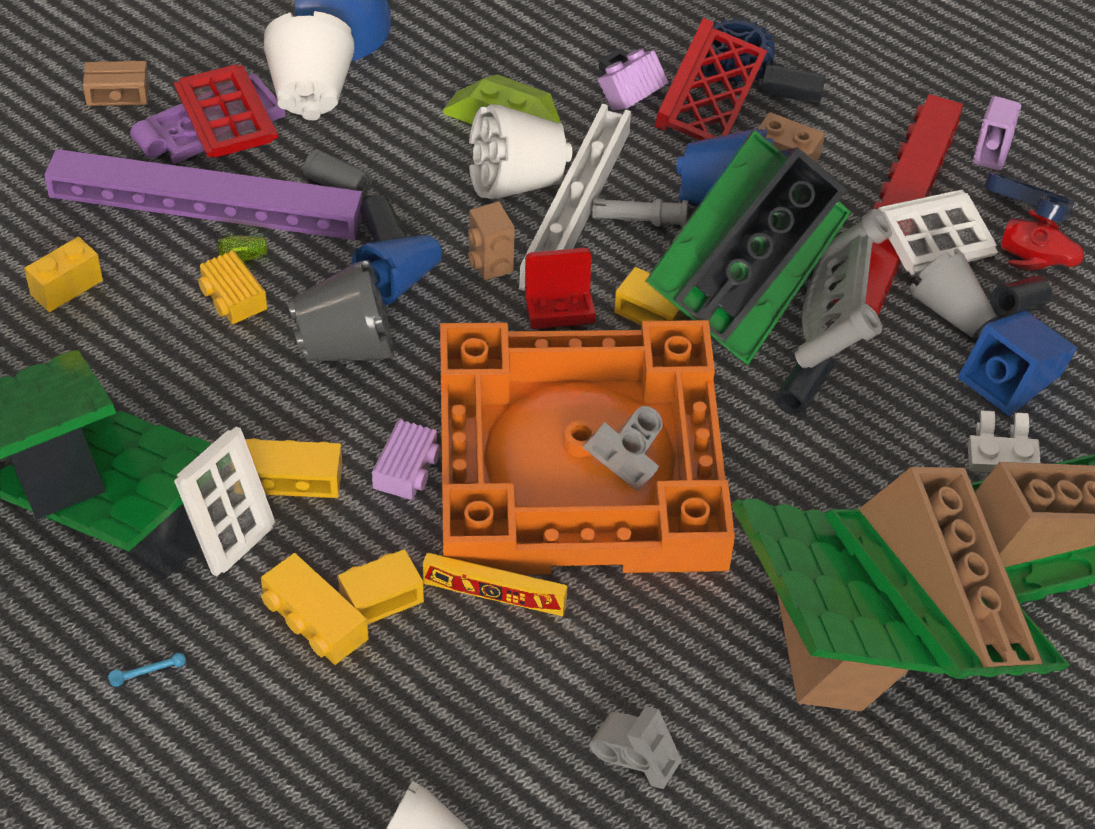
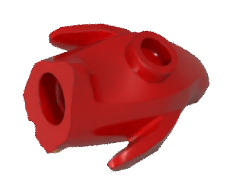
(1039, 244)

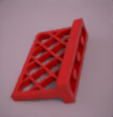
(691, 68)

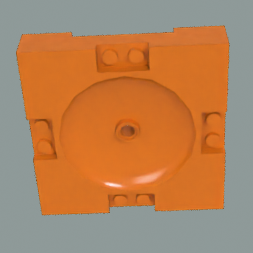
(515, 460)

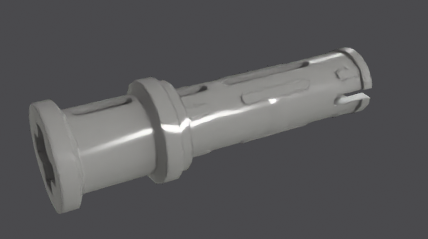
(656, 212)

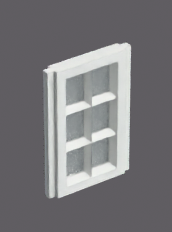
(937, 225)
(225, 501)

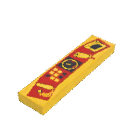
(494, 584)

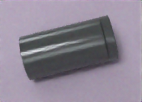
(335, 173)

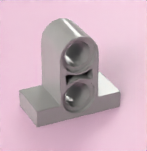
(625, 449)
(638, 744)

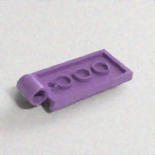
(174, 132)

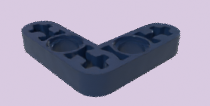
(1048, 203)

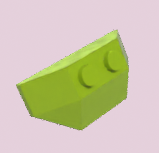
(503, 92)

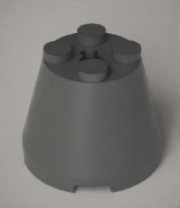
(343, 318)

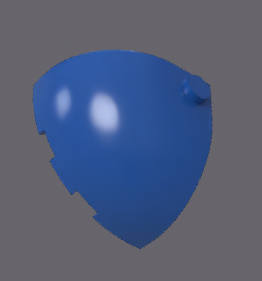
(368, 20)

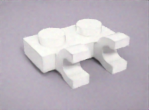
(987, 451)

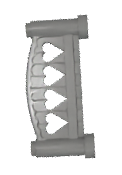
(854, 317)

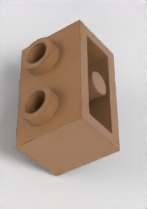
(792, 134)
(491, 241)

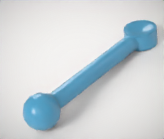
(117, 678)

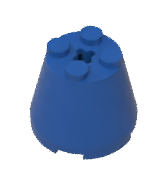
(705, 163)

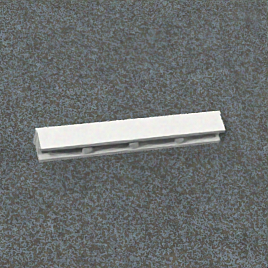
(581, 184)

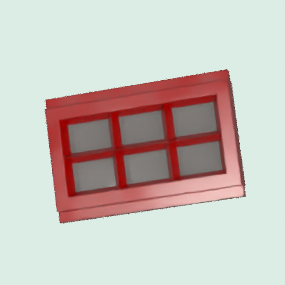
(225, 111)

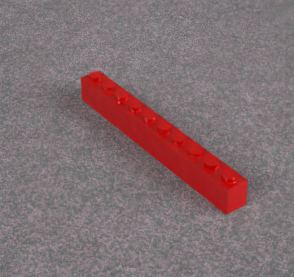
(910, 181)

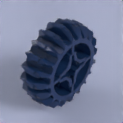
(748, 33)

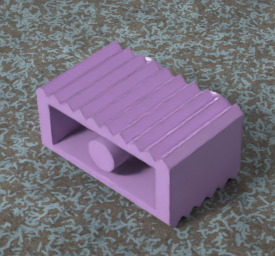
(632, 80)
(996, 133)
(405, 460)

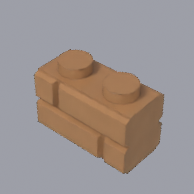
(116, 83)

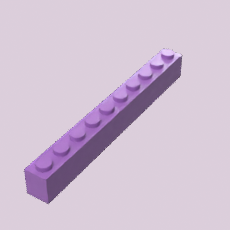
(204, 194)

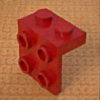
(559, 288)

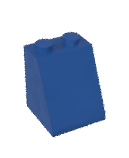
(1015, 360)

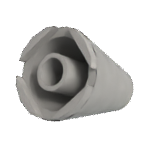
(955, 293)

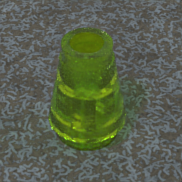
(245, 246)

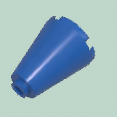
(399, 263)

